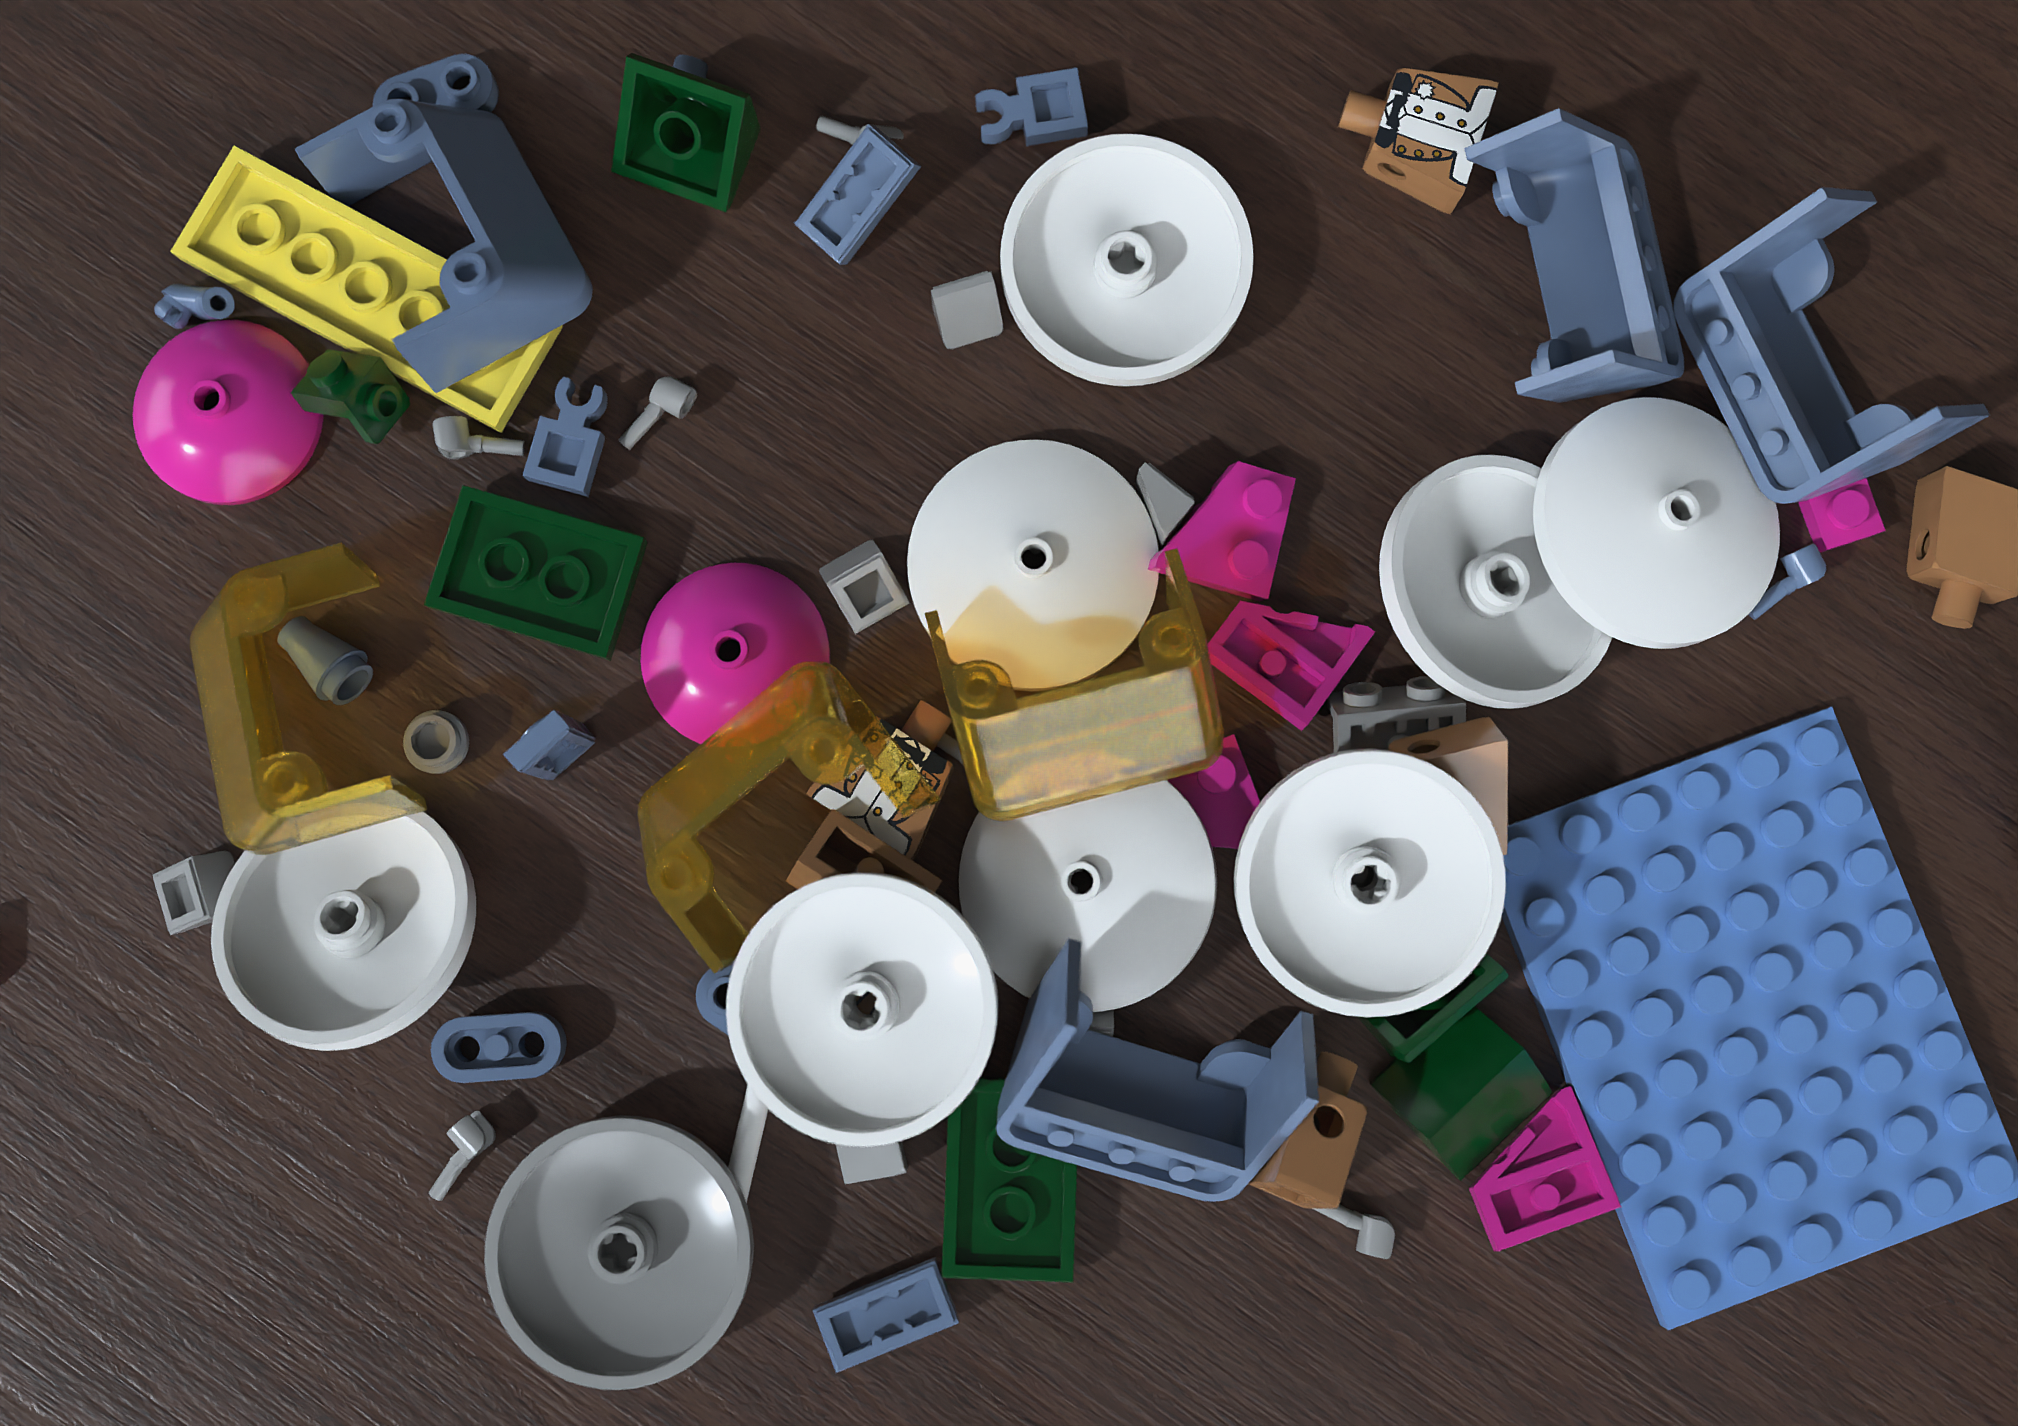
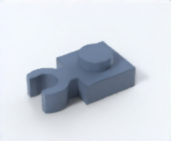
(1045, 106)
(565, 449)

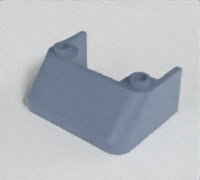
(1592, 256)
(519, 270)
(1772, 372)
(1145, 1110)

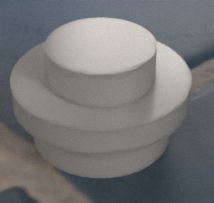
(436, 742)

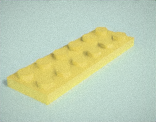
(338, 277)

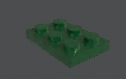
(536, 572)
(1004, 1206)

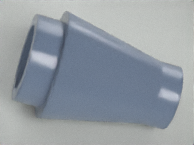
(327, 662)

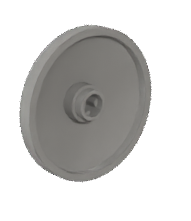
(619, 1252)

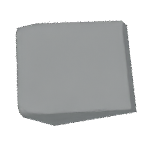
(967, 310)
(1163, 500)
(863, 586)
(191, 889)
(871, 1162)

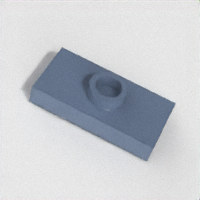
(857, 194)
(550, 746)
(886, 1314)

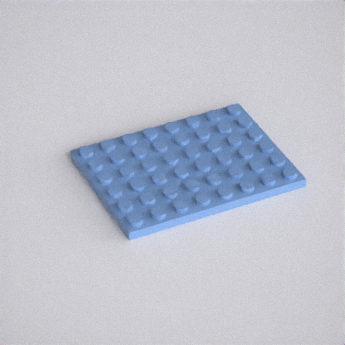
(1751, 1019)

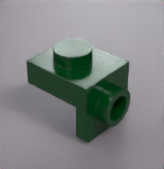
(354, 389)

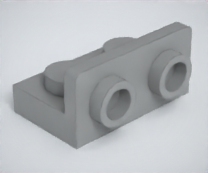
(1377, 715)

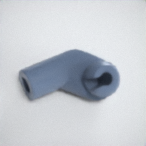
(187, 300)

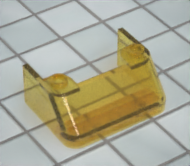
(801, 716)
(1092, 733)
(265, 794)

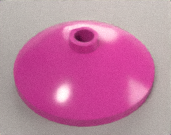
(255, 433)
(700, 613)

